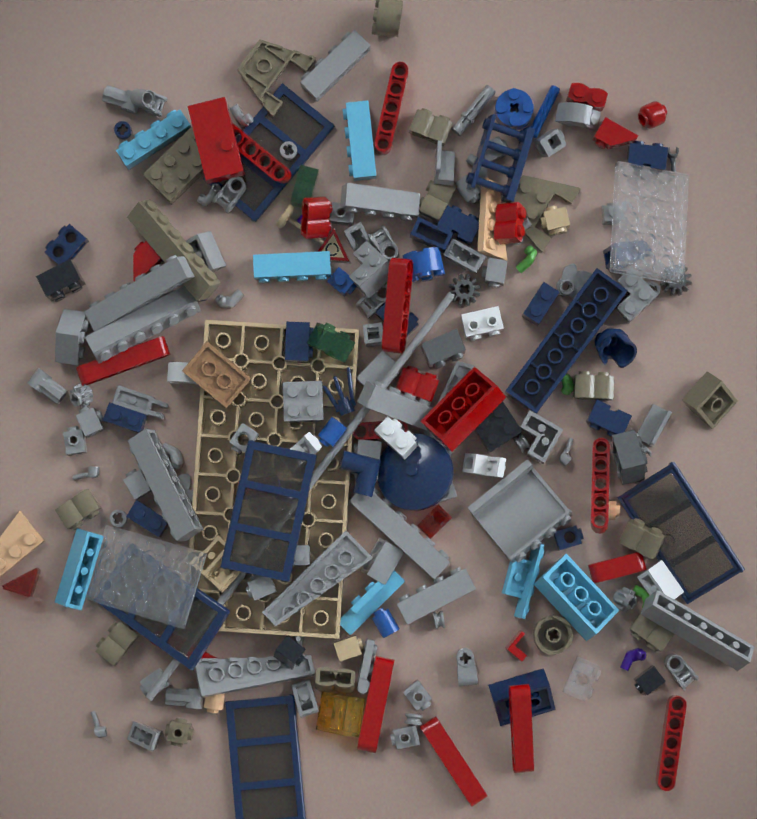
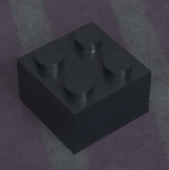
(61, 281)
(497, 428)

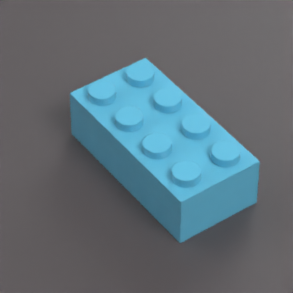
(576, 597)

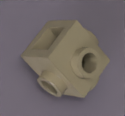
(181, 724)

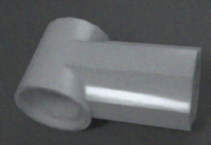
(119, 98)
(43, 383)
(184, 697)

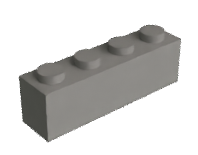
(335, 65)
(380, 201)
(394, 404)
(435, 596)

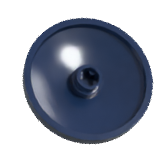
(420, 478)

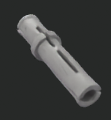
(468, 117)

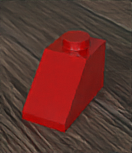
(613, 135)
(144, 259)

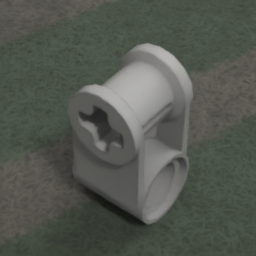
(148, 101)
(229, 194)
(382, 241)
(374, 302)
(466, 670)
(682, 673)

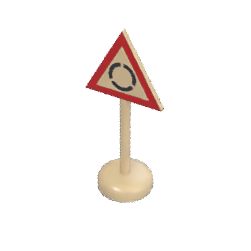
(331, 243)

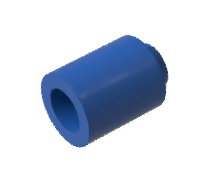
(331, 432)
(385, 622)

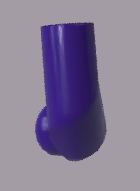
(632, 656)

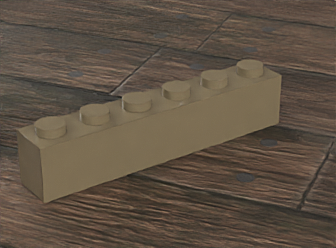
(169, 242)

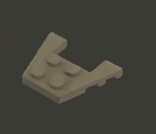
(264, 67)
(535, 196)

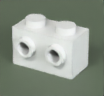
(481, 323)
(396, 438)
(660, 578)

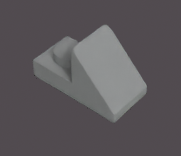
(305, 698)

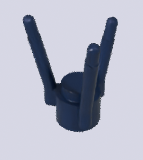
(344, 404)

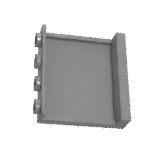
(520, 512)

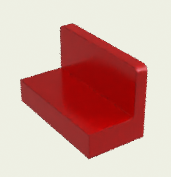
(513, 649)

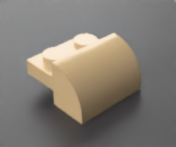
(217, 575)

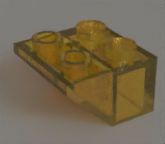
(340, 714)

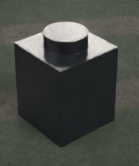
(290, 653)
(648, 680)

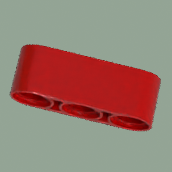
(370, 426)
(617, 567)

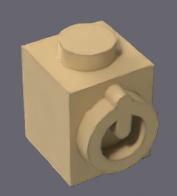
(555, 220)

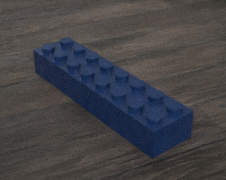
(566, 341)

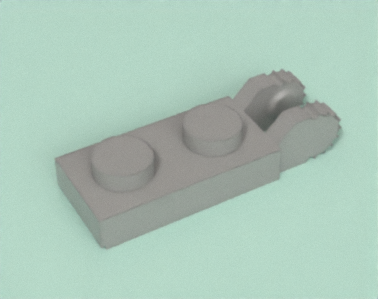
(137, 401)
(366, 667)

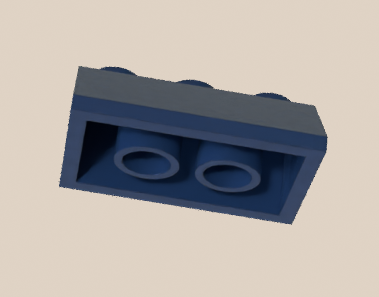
(540, 689)

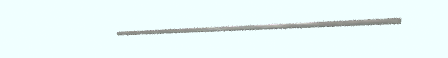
(326, 461)

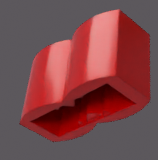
(590, 96)
(315, 217)
(509, 223)
(417, 384)

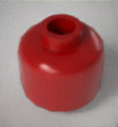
(652, 115)

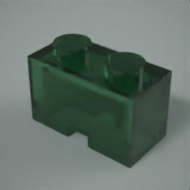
(304, 185)
(331, 342)

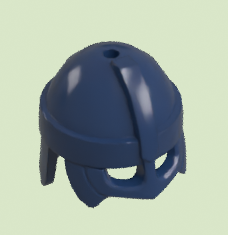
(615, 345)

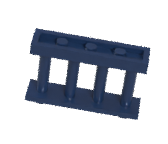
(519, 155)

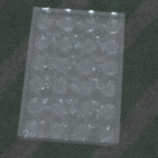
(649, 223)
(146, 576)

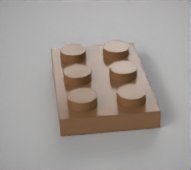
(216, 374)

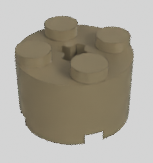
(387, 17)
(541, 636)

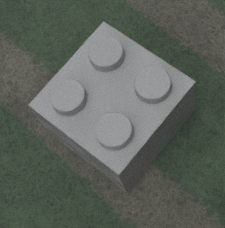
(303, 401)

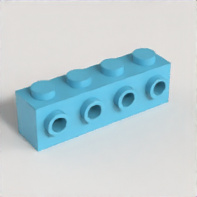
(154, 139)
(361, 140)
(292, 265)
(79, 569)

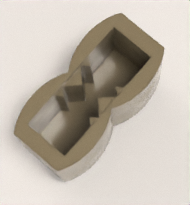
(430, 126)
(436, 200)
(593, 386)
(78, 509)
(641, 538)
(651, 632)
(116, 643)
(338, 680)

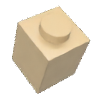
(348, 648)

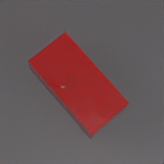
(216, 140)
(463, 409)

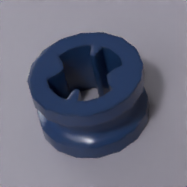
(126, 134)

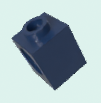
(560, 541)

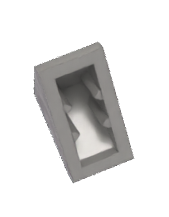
(356, 236)
(464, 256)
(144, 736)

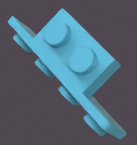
(521, 580)
(366, 605)

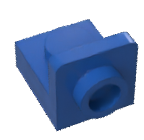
(341, 282)

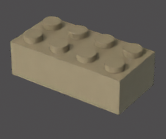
(176, 168)

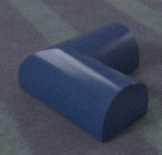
(366, 471)

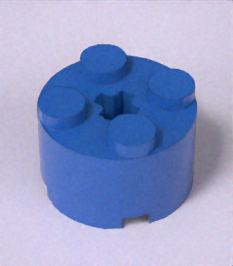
(518, 99)
(426, 264)

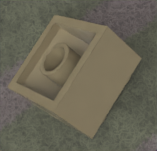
(710, 399)

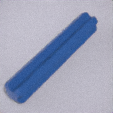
(545, 109)

